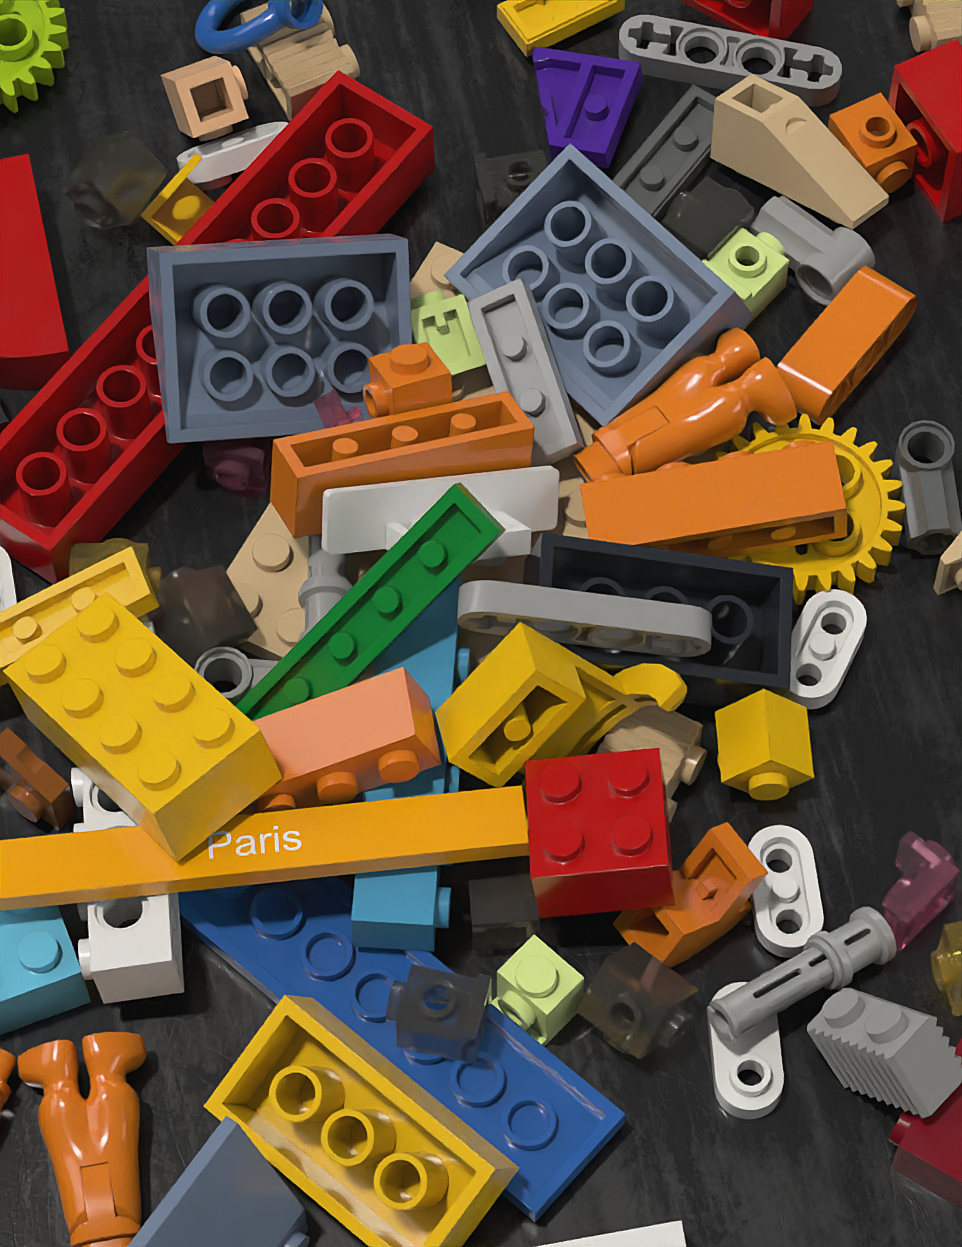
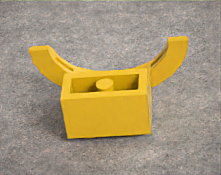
(542, 704)

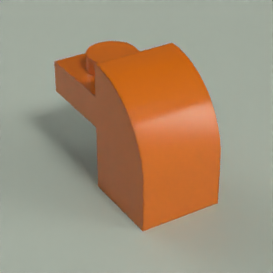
(709, 899)

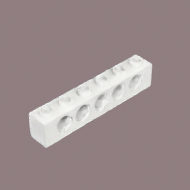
(134, 959)

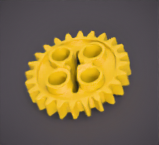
(870, 505)

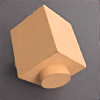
(207, 97)

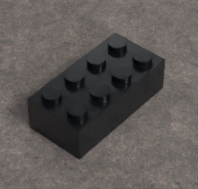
(745, 598)

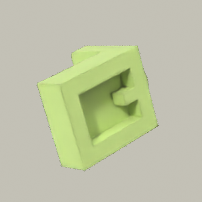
(447, 329)

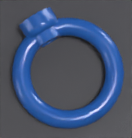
(303, 15)

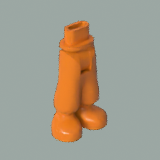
(691, 411)
(94, 1138)

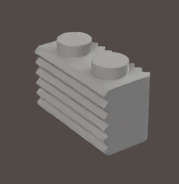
(887, 1051)

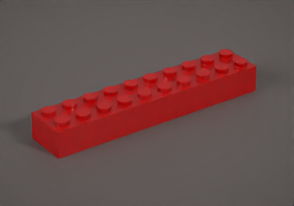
(99, 423)

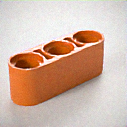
(845, 343)

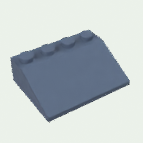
(608, 282)
(270, 328)
(227, 1201)

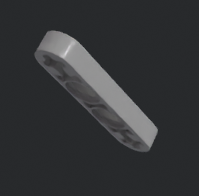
(731, 51)
(586, 618)

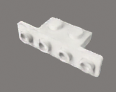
(382, 513)

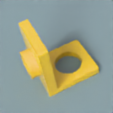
(178, 205)

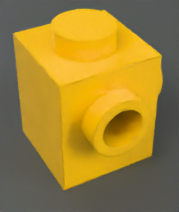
(764, 745)

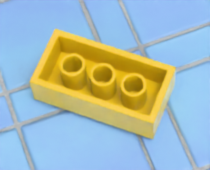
(143, 725)
(359, 1132)

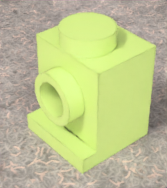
(752, 268)
(538, 990)

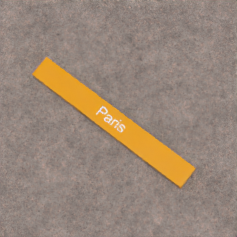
(267, 848)

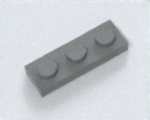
(525, 366)

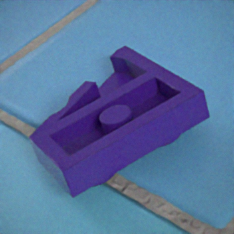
(585, 100)

